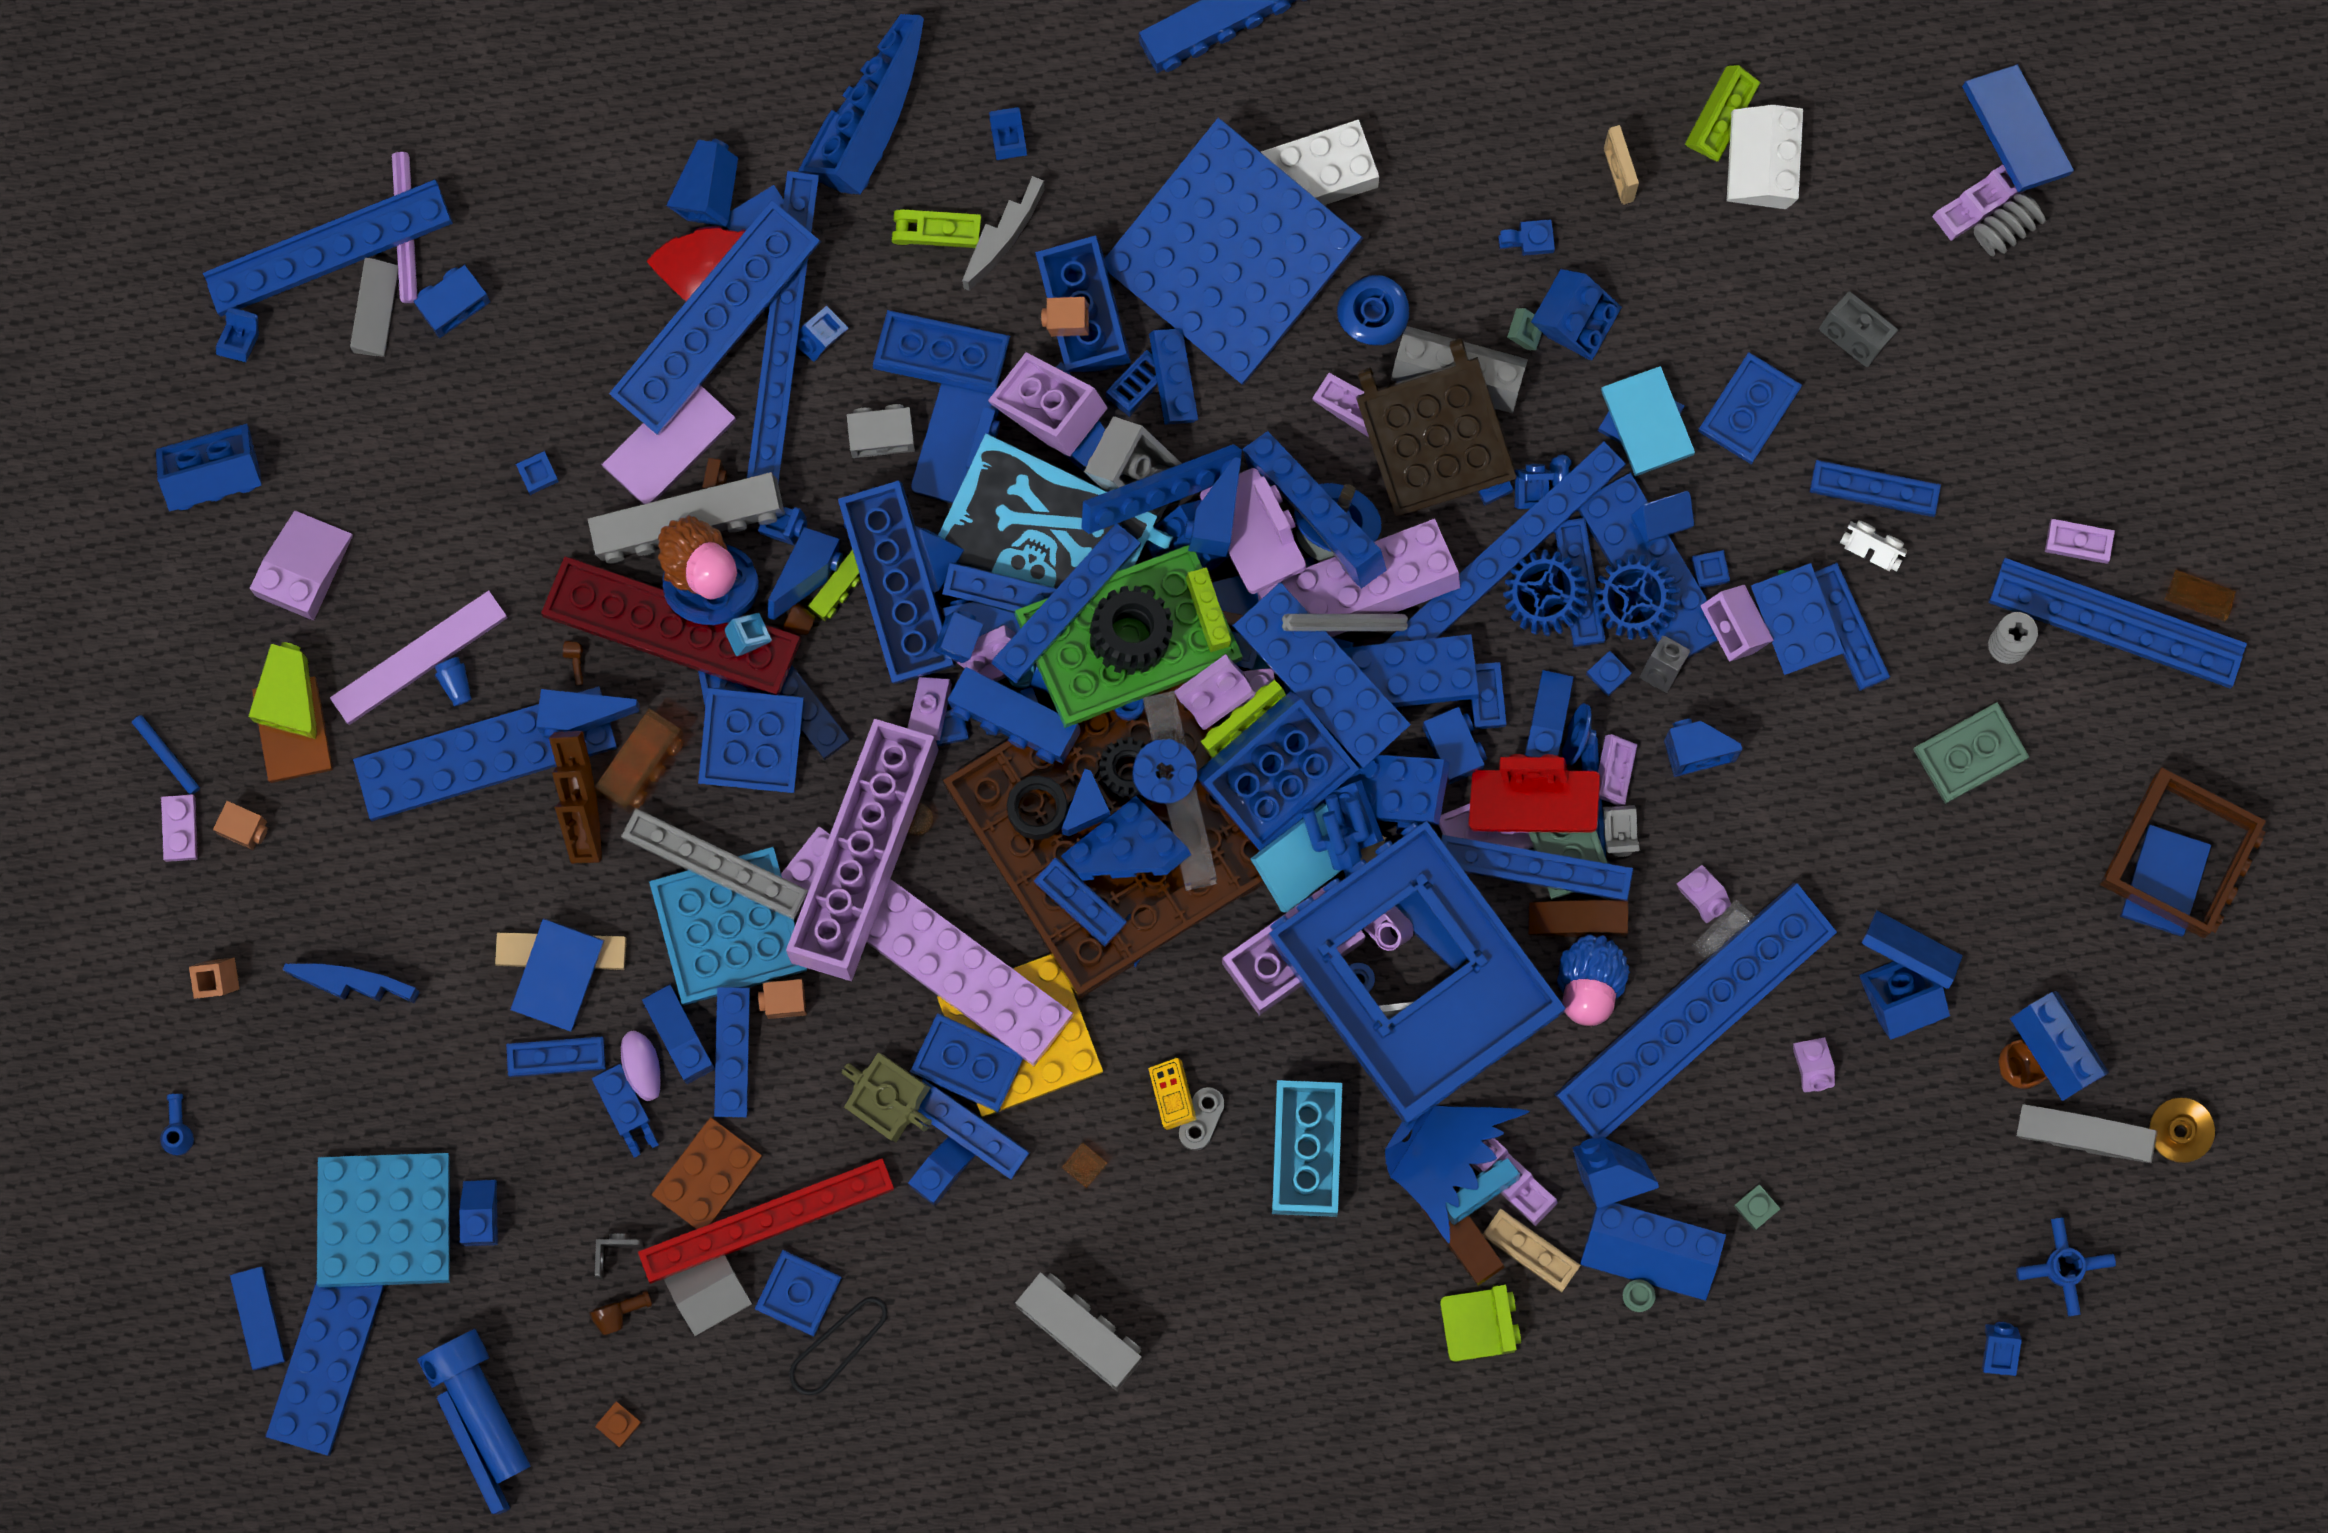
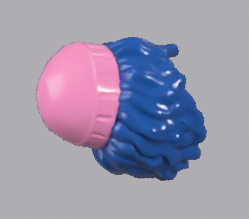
(1592, 979)

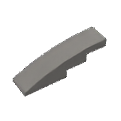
(997, 241)
(2087, 1133)

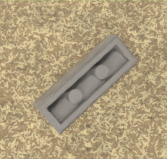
(374, 307)

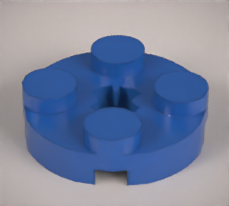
(1164, 752)

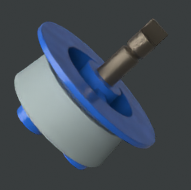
(1357, 507)

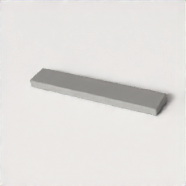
(715, 864)

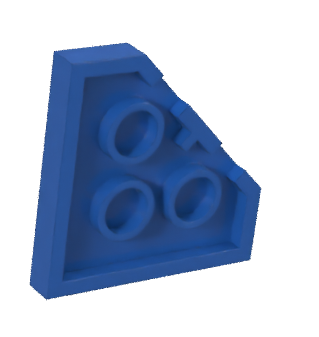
(1127, 844)

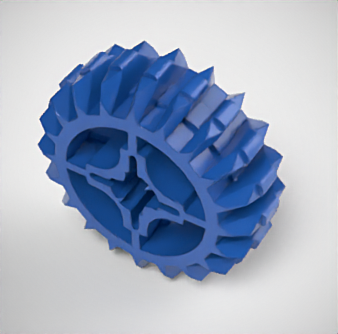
(1644, 583)
(1543, 605)

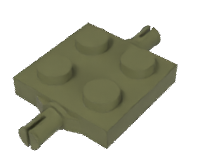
(886, 1097)

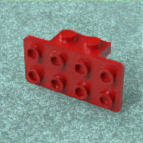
(1534, 797)

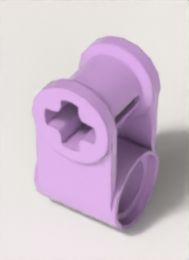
(1381, 933)

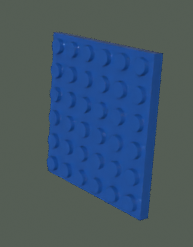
(1231, 251)

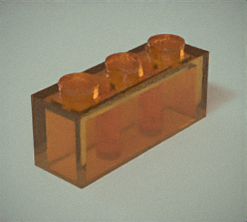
(640, 761)

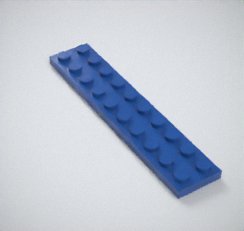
(1696, 1013)

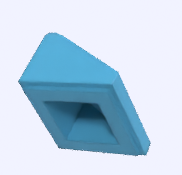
(747, 633)

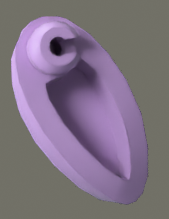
(641, 1065)

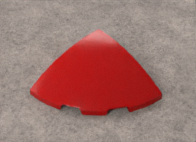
(691, 258)

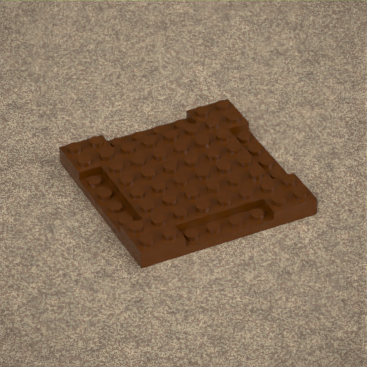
(1156, 903)

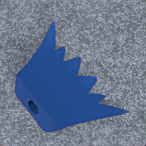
(1440, 1155)

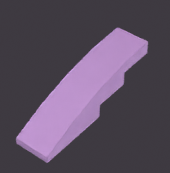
(1976, 203)
(1340, 400)
(1526, 1193)

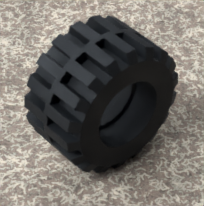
(1137, 606)

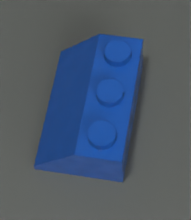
(208, 468)
(2059, 1045)

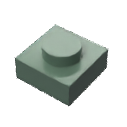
(1523, 331)
(1757, 1207)

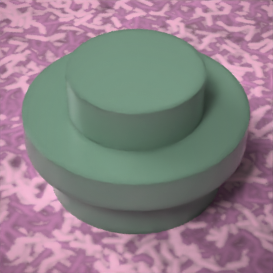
(1639, 1295)

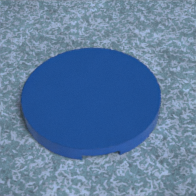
(719, 610)

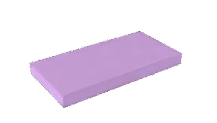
(653, 462)

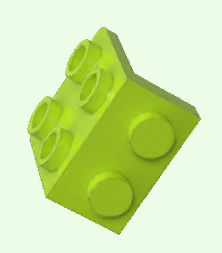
(1480, 1324)

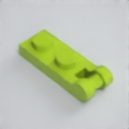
(937, 228)

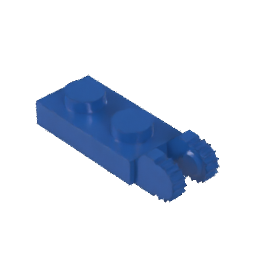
(624, 1107)

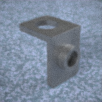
(614, 1240)

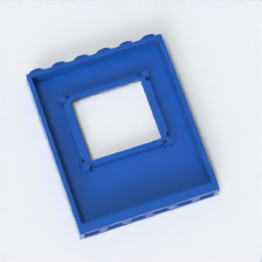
(1455, 1025)

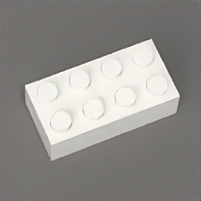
(1329, 162)

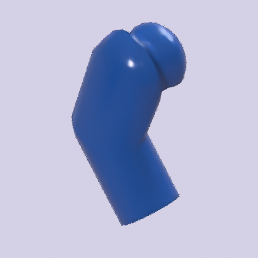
(1560, 467)

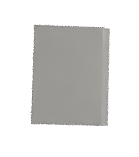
(707, 1294)

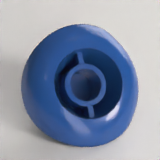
(1373, 310)

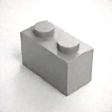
(880, 431)

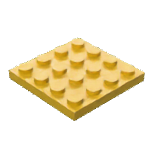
(1069, 1056)

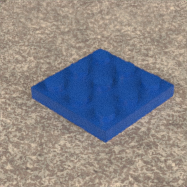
(750, 740)

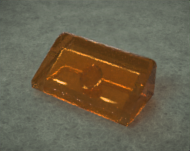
(2200, 595)

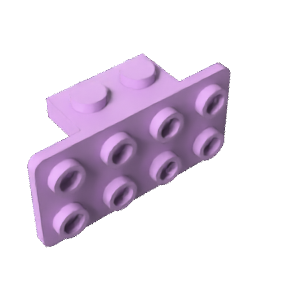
(1262, 534)

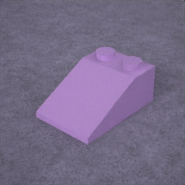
(1049, 403)
(301, 565)

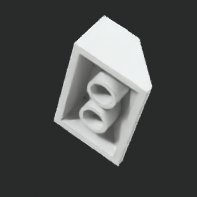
(1765, 156)

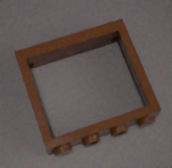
(2239, 865)

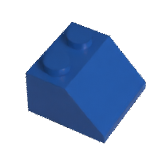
(1698, 747)
(1903, 999)
(1612, 1171)

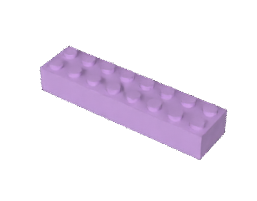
(862, 850)

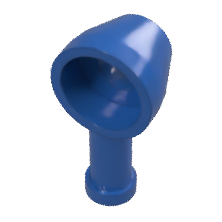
(176, 1125)

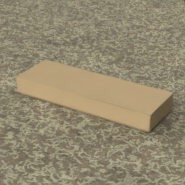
(1531, 1250)

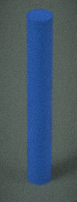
(166, 755)

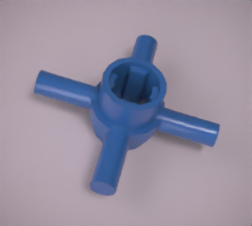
(2051, 1267)

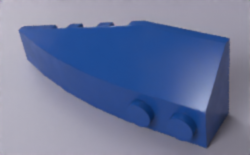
(858, 133)

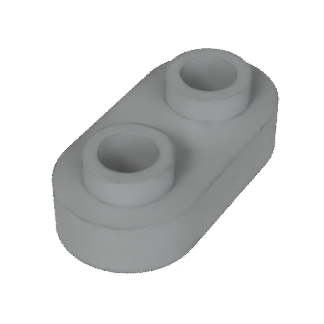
(1206, 1119)

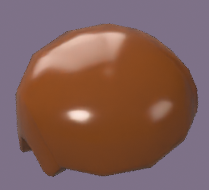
(2020, 1066)

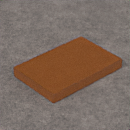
(295, 755)

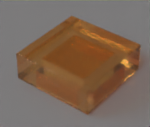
(1084, 1165)

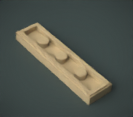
(515, 949)

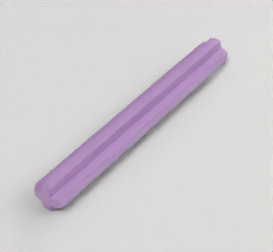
(405, 251)

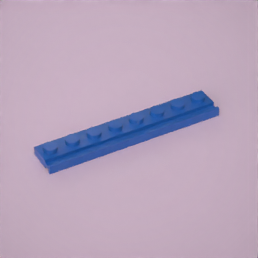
(328, 248)
(2118, 623)

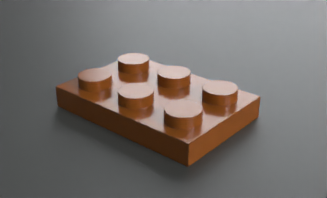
(707, 1175)

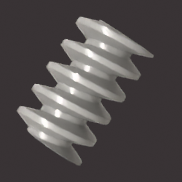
(2007, 223)
(2013, 638)

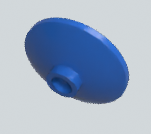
(1579, 734)

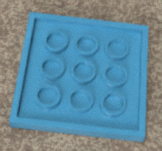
(721, 935)
(383, 1220)

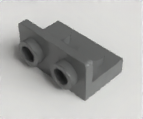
(1857, 329)

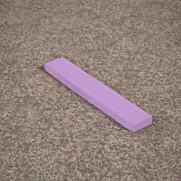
(418, 657)

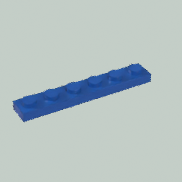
(1156, 490)
(1066, 603)
(1540, 868)

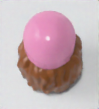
(696, 558)

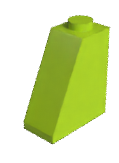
(285, 692)

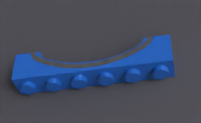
(1344, 538)

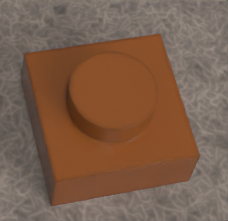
(618, 1424)

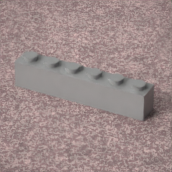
(722, 507)

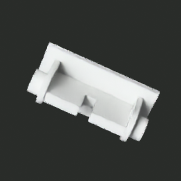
(1885, 549)

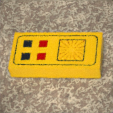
(1172, 1093)

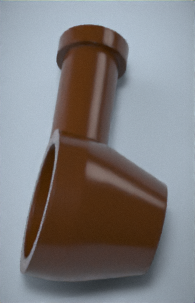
(798, 620)
(610, 1317)

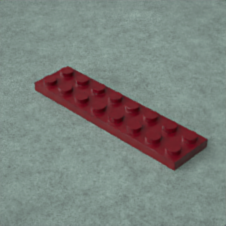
(643, 620)

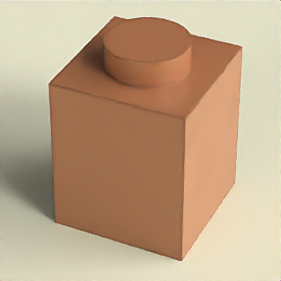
(1066, 316)
(241, 825)
(214, 978)
(783, 999)

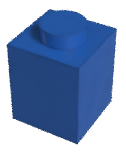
(958, 636)

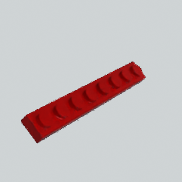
(765, 1221)

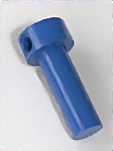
(459, 1369)

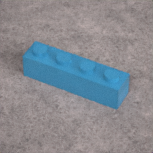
(1490, 1185)

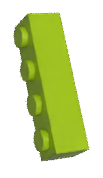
(836, 589)
(1208, 609)

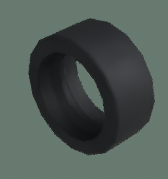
(1033, 783)

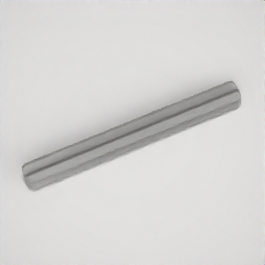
(1344, 622)

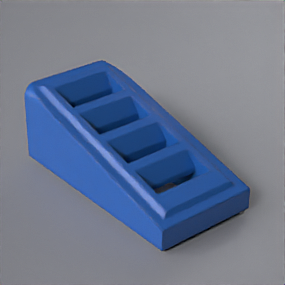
(1113, 393)

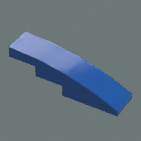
(340, 980)

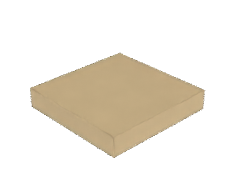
(1621, 165)

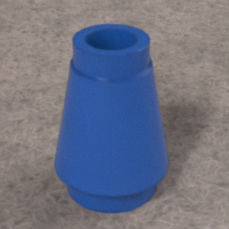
(454, 680)

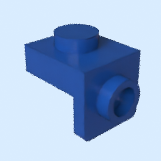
(1007, 133)
(238, 335)
(1531, 485)
(787, 527)

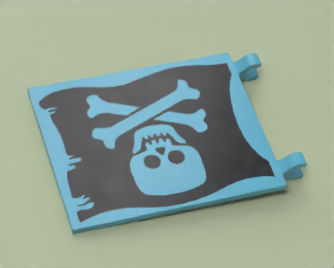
(1027, 517)

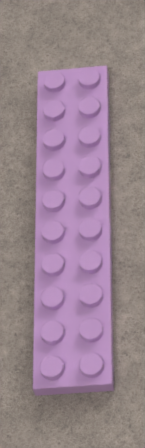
(952, 964)

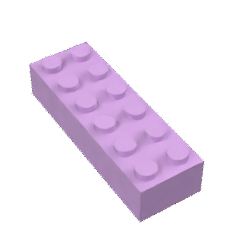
(1416, 571)

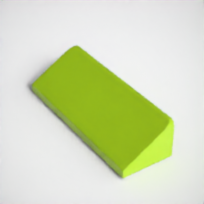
(1713, 126)

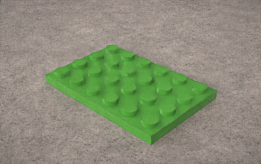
(1085, 687)

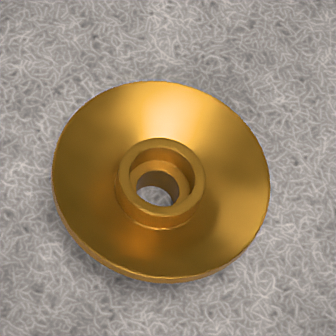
(2197, 1125)

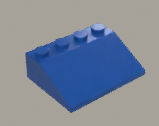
(1276, 770)

